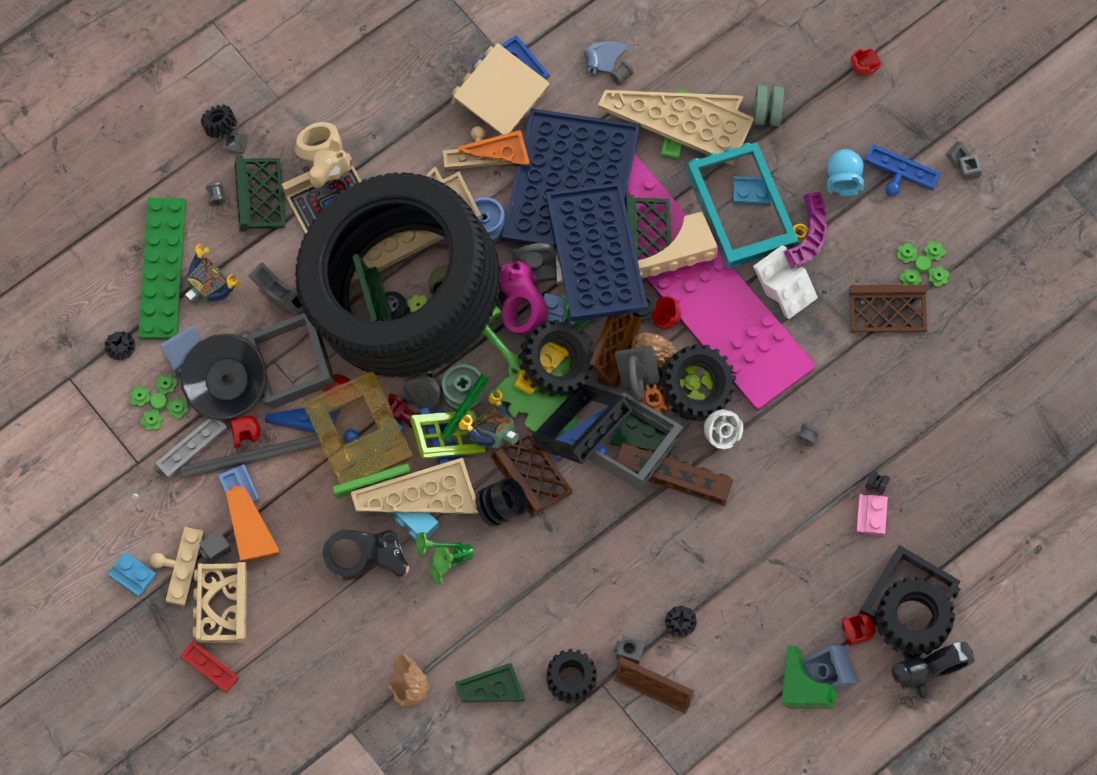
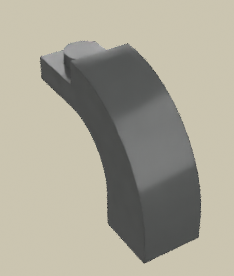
(276, 290)

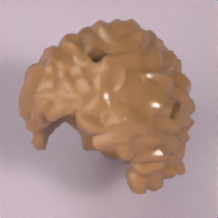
(662, 348)
(408, 683)

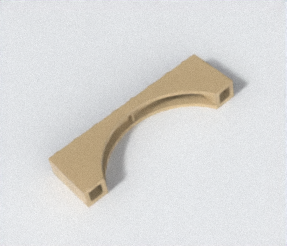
(690, 247)

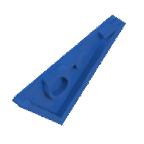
(296, 419)

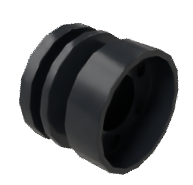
(501, 502)

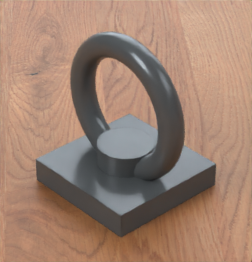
(539, 257)
(637, 368)

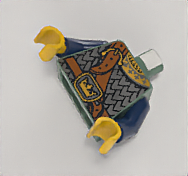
(207, 280)
(493, 427)

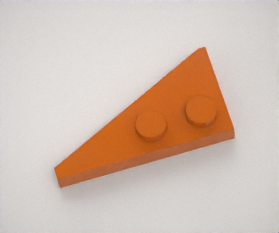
(503, 148)

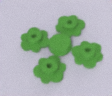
(923, 264)
(159, 402)

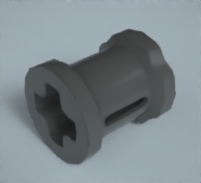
(621, 73)
(215, 194)

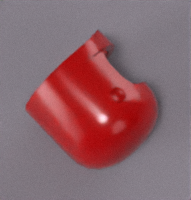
(245, 429)
(858, 629)

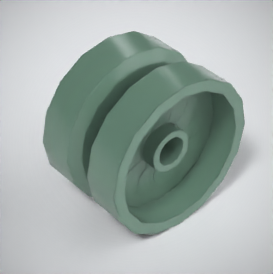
(768, 105)
(458, 383)

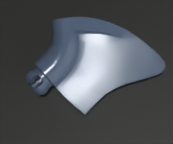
(603, 56)

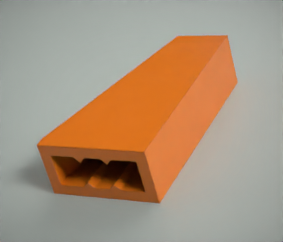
(249, 528)

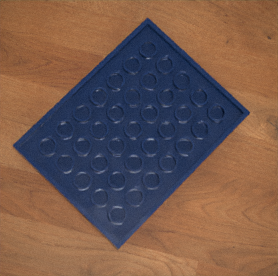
(565, 155)

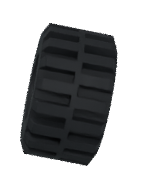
(575, 660)

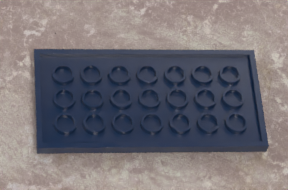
(596, 252)

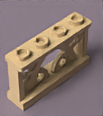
(237, 624)

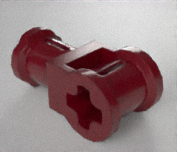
(400, 409)

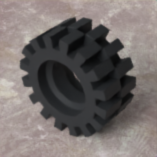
(218, 121)

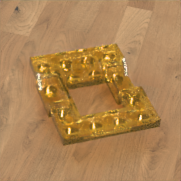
(369, 453)

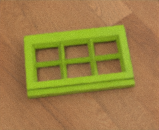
(443, 451)

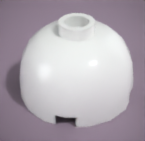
(723, 428)

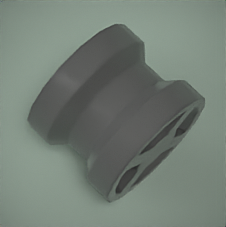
(807, 434)

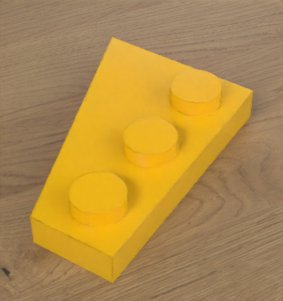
(550, 358)

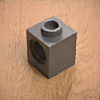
(214, 547)
(637, 645)

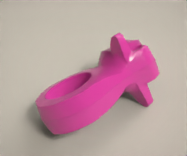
(518, 286)

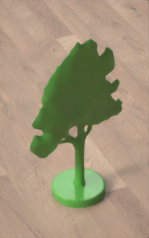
(537, 405)

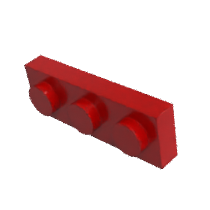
(209, 667)

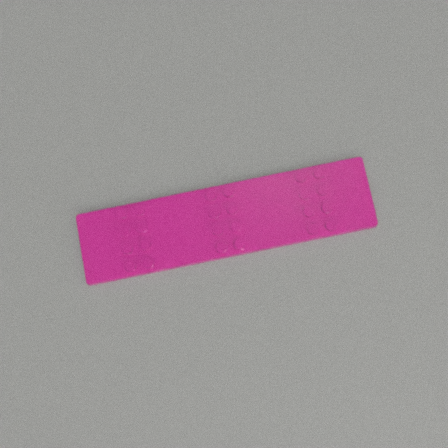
(722, 308)

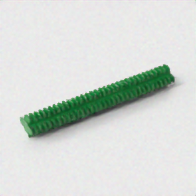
(464, 407)

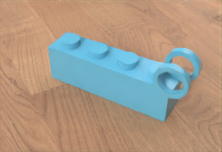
(416, 523)

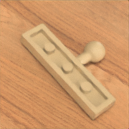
(456, 160)
(183, 566)

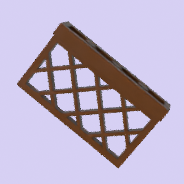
(888, 292)
(621, 340)
(509, 469)
(653, 685)

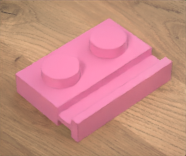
(871, 514)

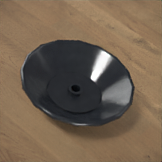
(208, 366)

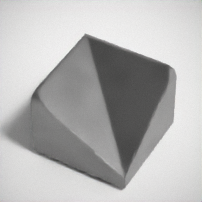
(235, 141)
(970, 167)

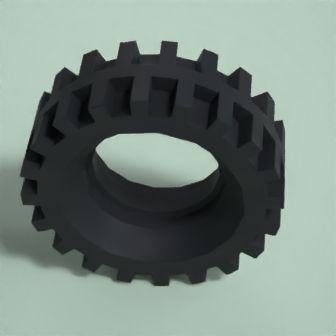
(573, 342)
(716, 367)

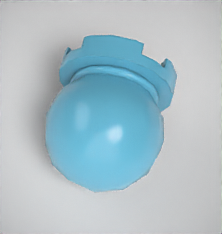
(845, 173)

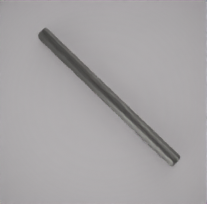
(249, 456)

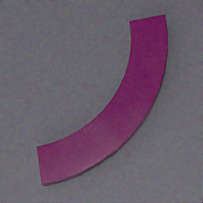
(815, 233)

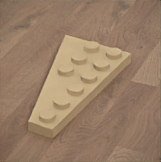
(431, 490)

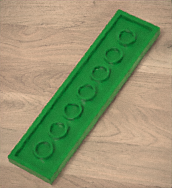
(162, 268)

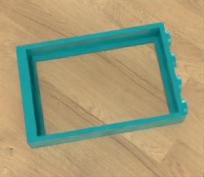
(755, 251)

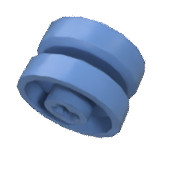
(493, 217)

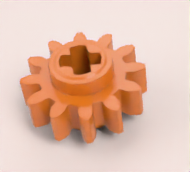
(653, 393)

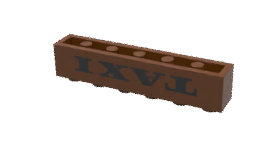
(678, 475)

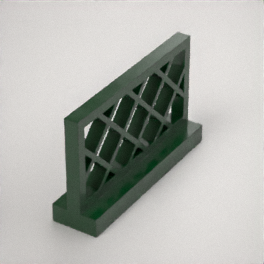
(243, 190)
(632, 212)
(373, 291)

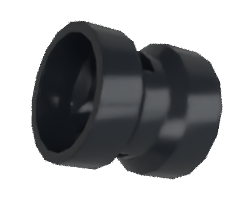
(877, 482)

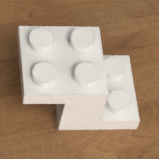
(785, 285)

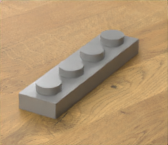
(190, 446)

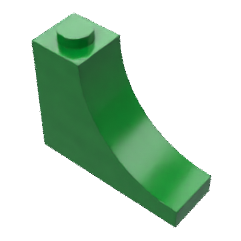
(800, 689)

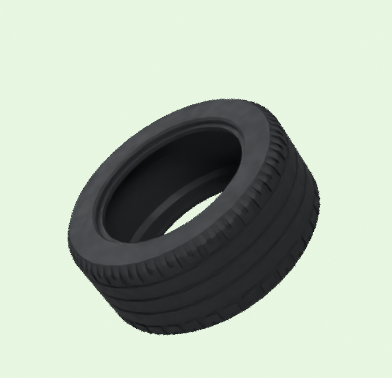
(357, 223)

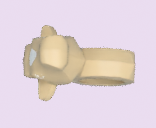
(327, 158)

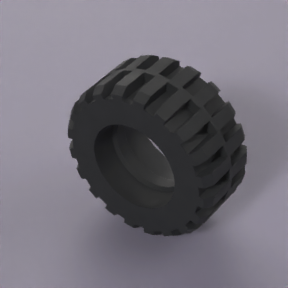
(931, 597)

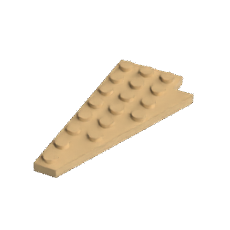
(695, 120)
(410, 242)

